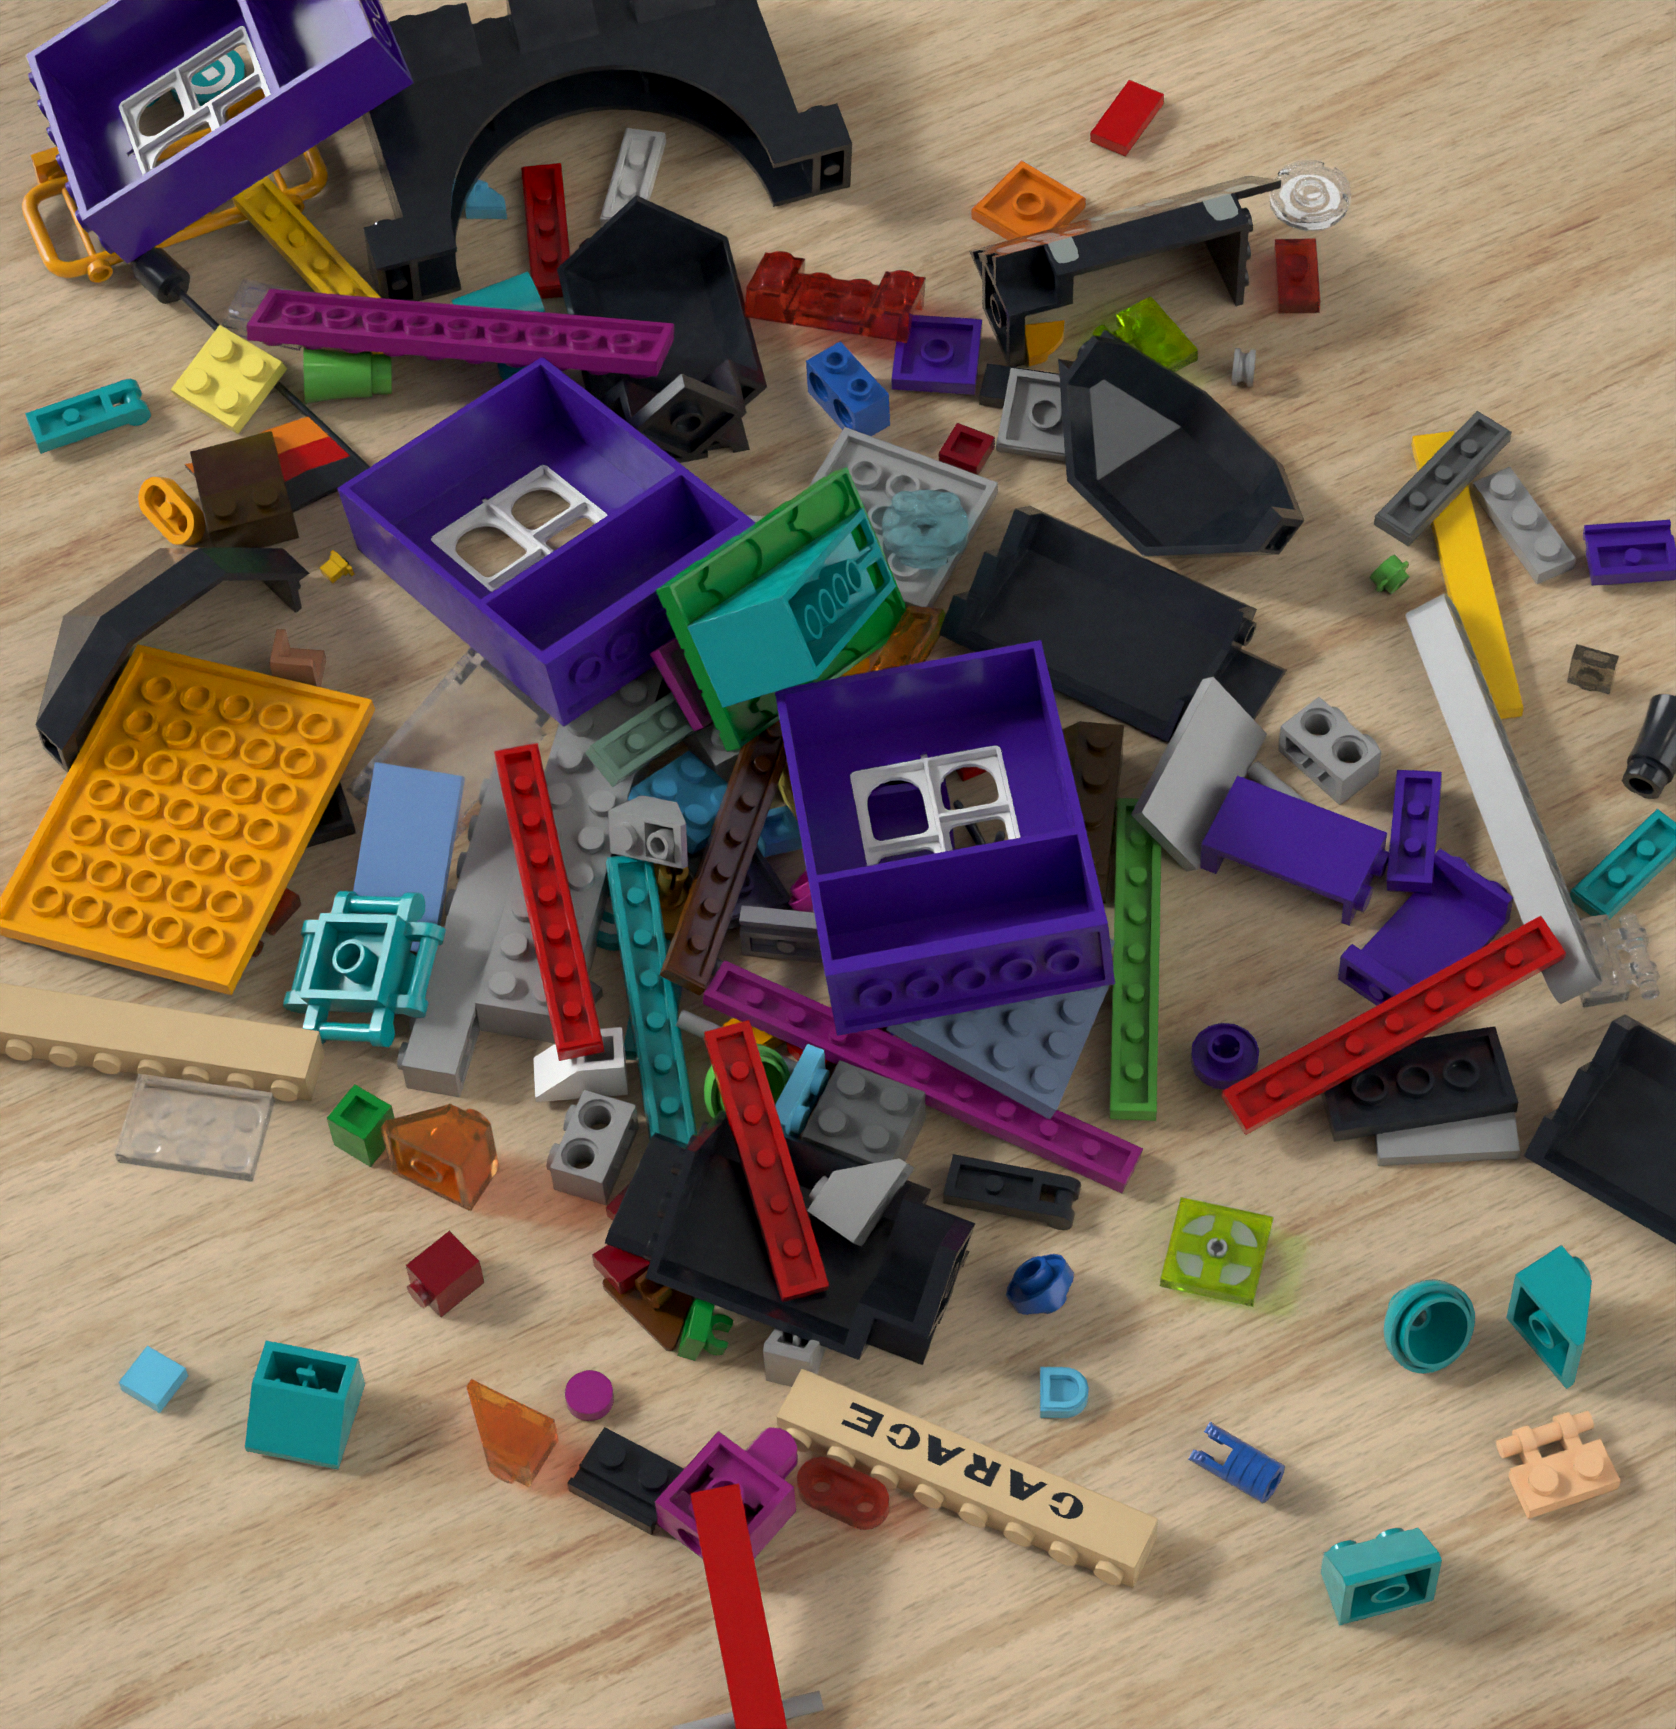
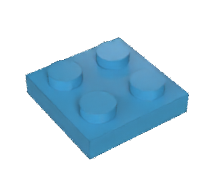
(695, 790)

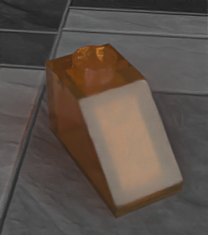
(511, 1434)

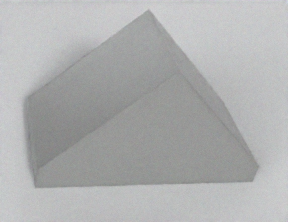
(789, 1354)

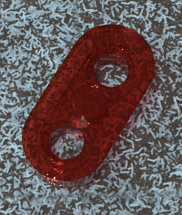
(846, 1492)

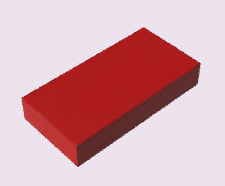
(1127, 118)

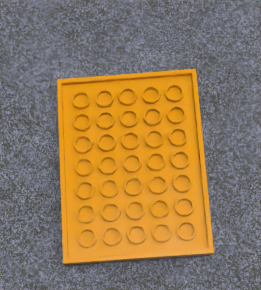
(183, 818)

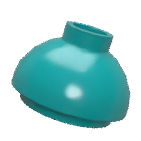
(1428, 1325)

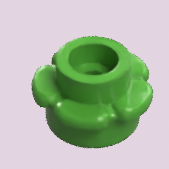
(1390, 574)

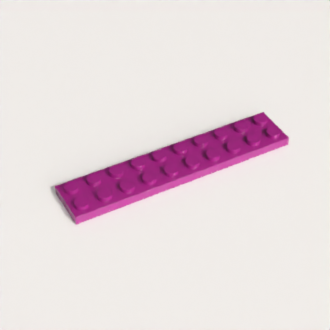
(461, 332)

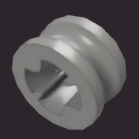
(1243, 367)

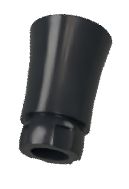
(1654, 753)

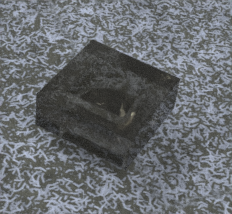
(1592, 669)

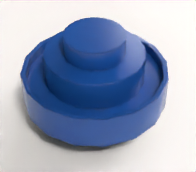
(1040, 1285)

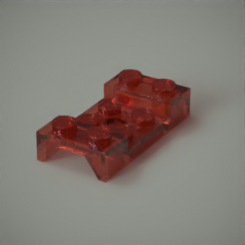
(818, 301)

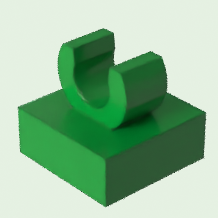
(698, 1331)

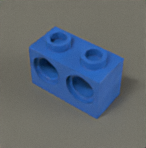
(847, 391)

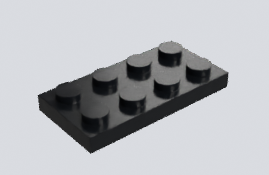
(1424, 1086)

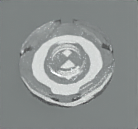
(1310, 195)

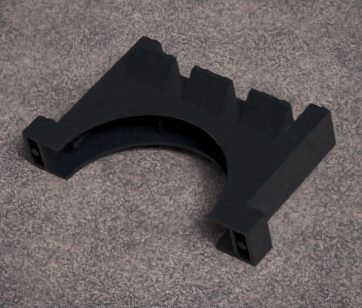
(564, 58)

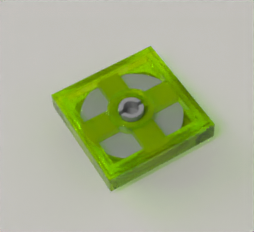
(1216, 1251)

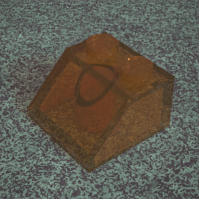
(443, 1152)

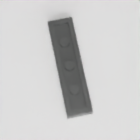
(1442, 478)

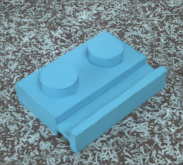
(802, 1091)

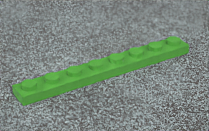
(1135, 969)

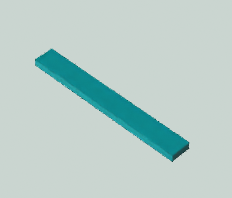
(650, 999)

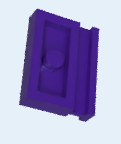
(1630, 552)

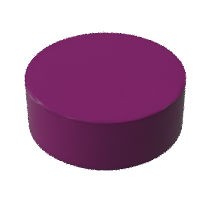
(589, 1395)

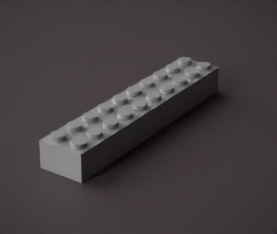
(512, 989)

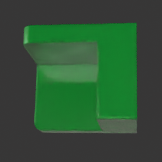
(358, 1123)

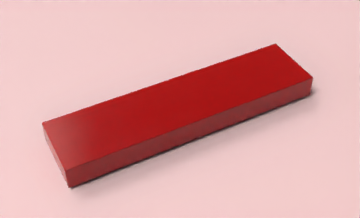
(545, 226)

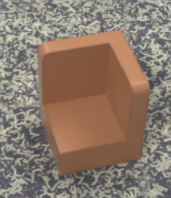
(295, 663)

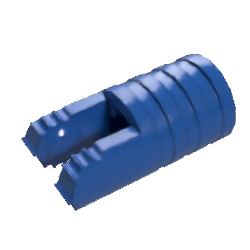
(1245, 1466)

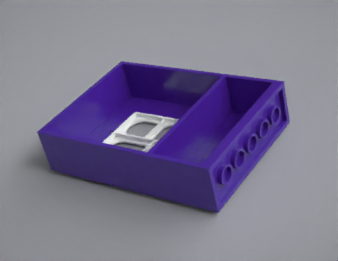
(311, 58)
(560, 620)
(961, 922)

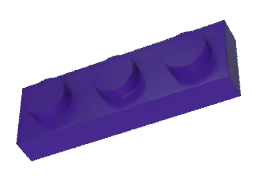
(1414, 831)

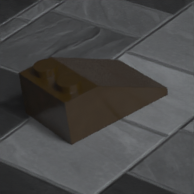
(244, 493)

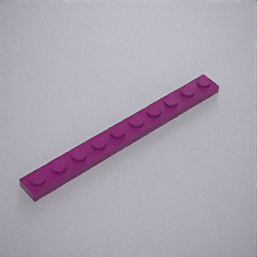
(946, 1088)

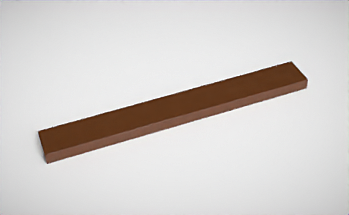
(725, 861)

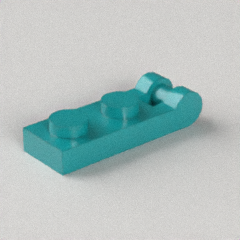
(88, 415)

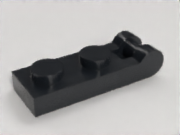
(1011, 1191)

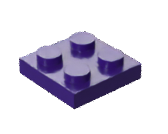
(938, 355)

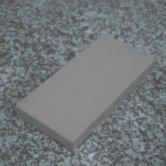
(1197, 771)

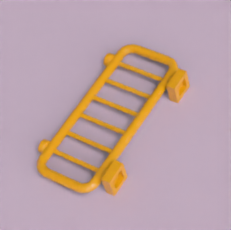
(98, 265)

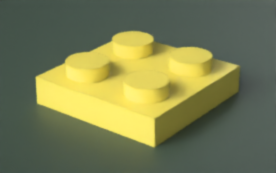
(228, 379)

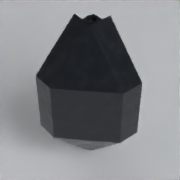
(1168, 459)
(107, 624)

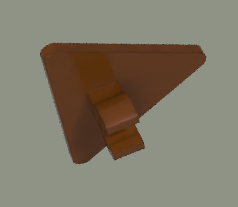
(655, 1308)

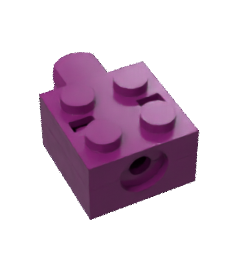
(761, 1477)

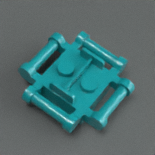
(364, 964)

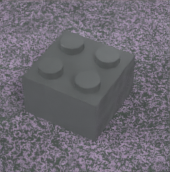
(866, 1116)

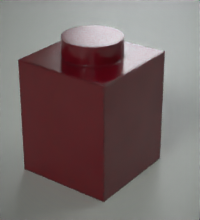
(443, 1274)

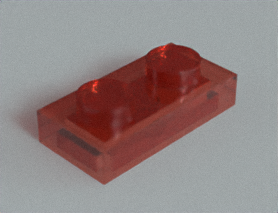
(1297, 275)

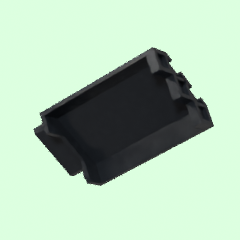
(1110, 624)
(1619, 1127)

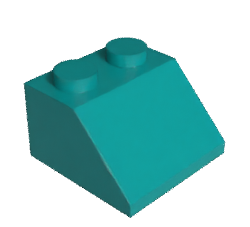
(1552, 1310)
(1380, 1574)

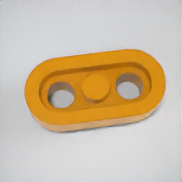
(177, 517)

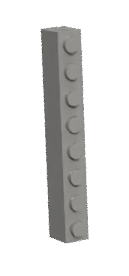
(446, 1037)

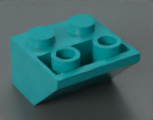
(303, 1404)

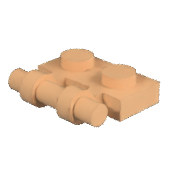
(1561, 1478)

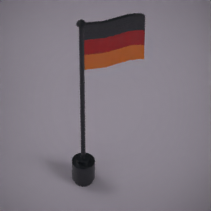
(308, 450)

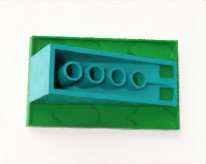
(783, 605)

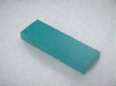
(1628, 867)

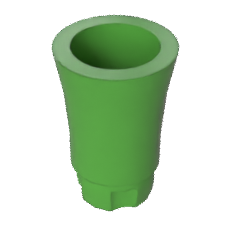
(345, 375)

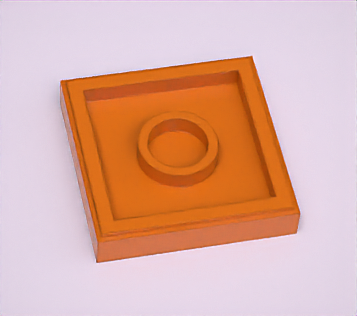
(1027, 204)

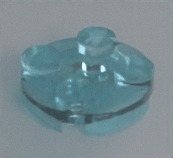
(920, 508)

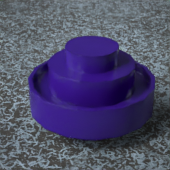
(1224, 1055)

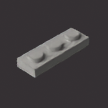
(1523, 525)

